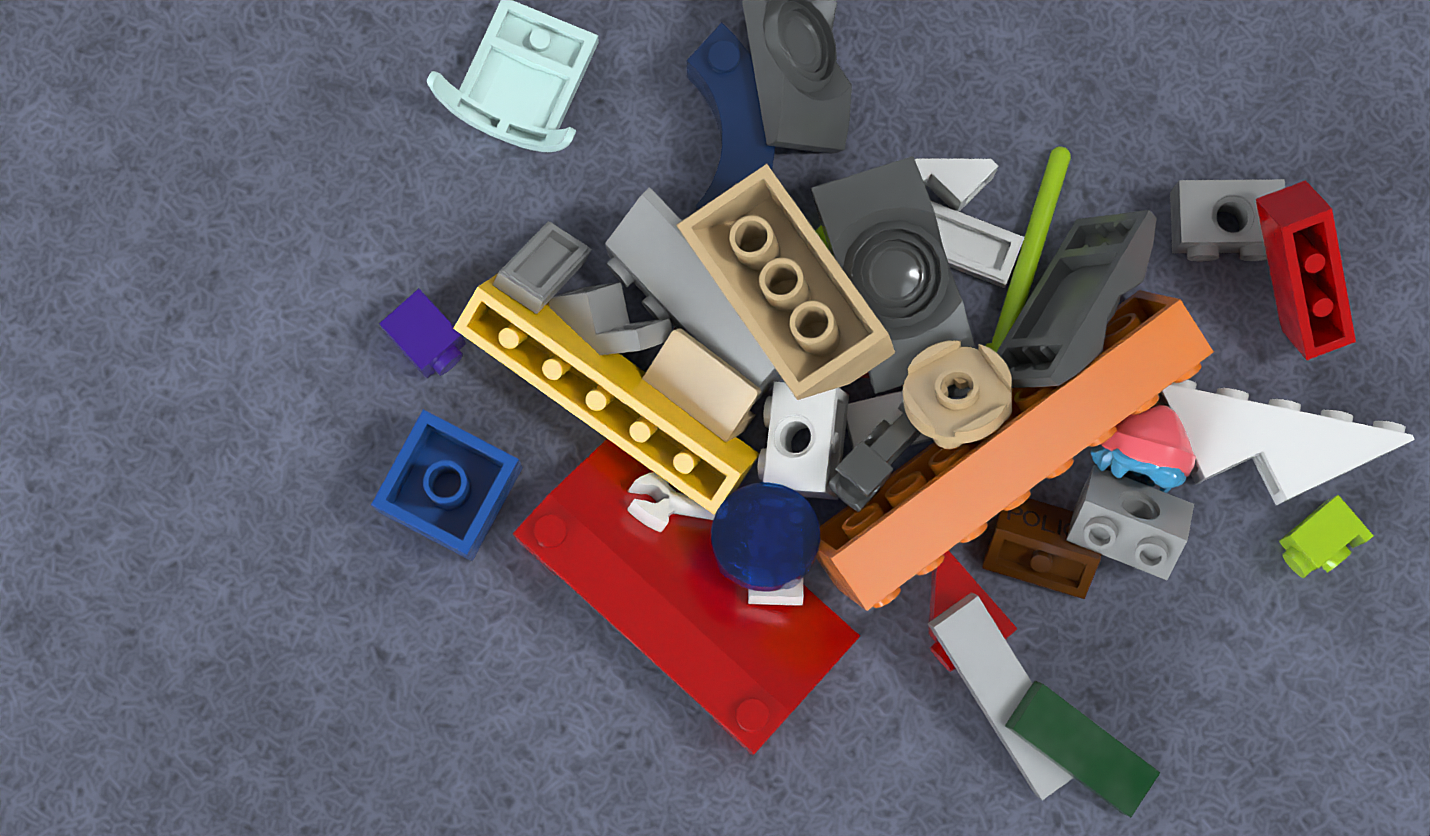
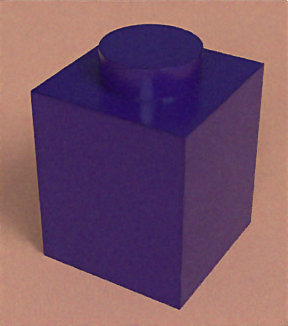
(424, 335)

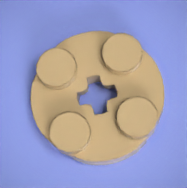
(957, 420)

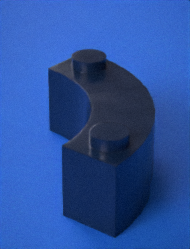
(727, 80)

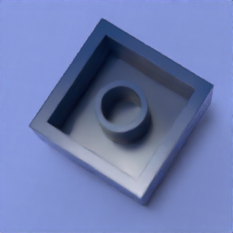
(447, 485)

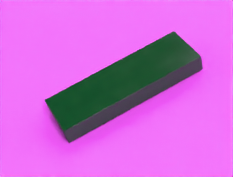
(1082, 749)

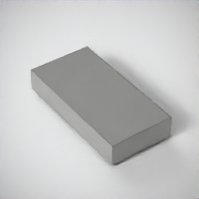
(542, 267)

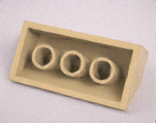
(786, 286)

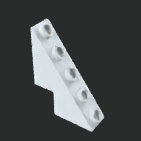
(1287, 445)

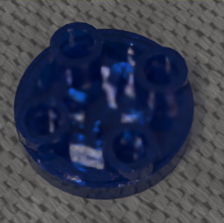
(765, 537)

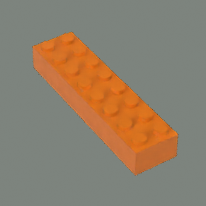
(953, 492)

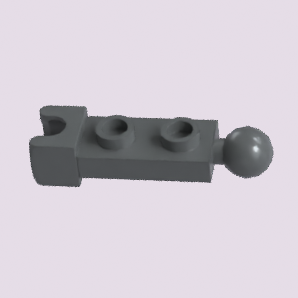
(869, 463)

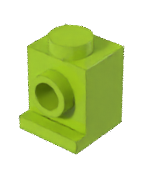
(1323, 538)

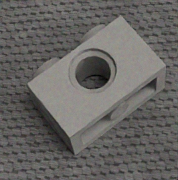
(1195, 217)
(1131, 522)

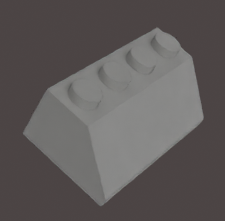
(677, 286)

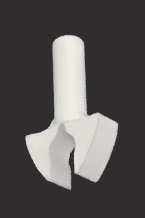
(668, 502)

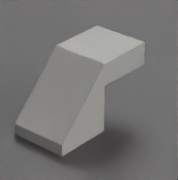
(603, 322)

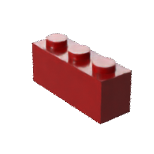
(1306, 269)

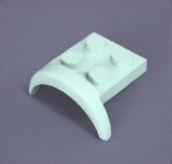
(521, 78)

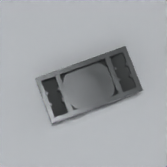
(797, 74)
(894, 255)
(1077, 297)

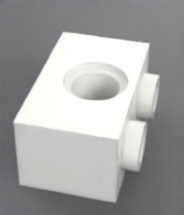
(816, 465)

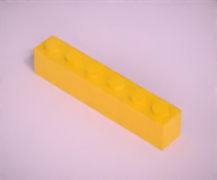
(606, 395)

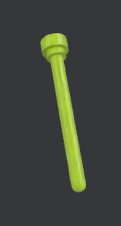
(1032, 243)

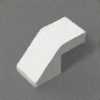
(956, 179)

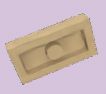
(703, 385)

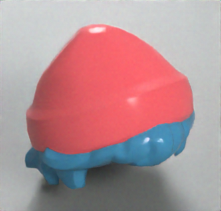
(1149, 446)

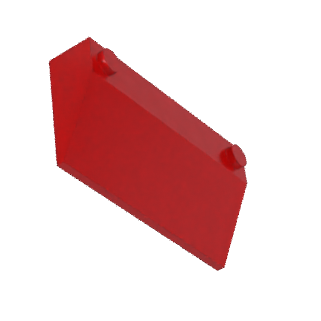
(676, 606)

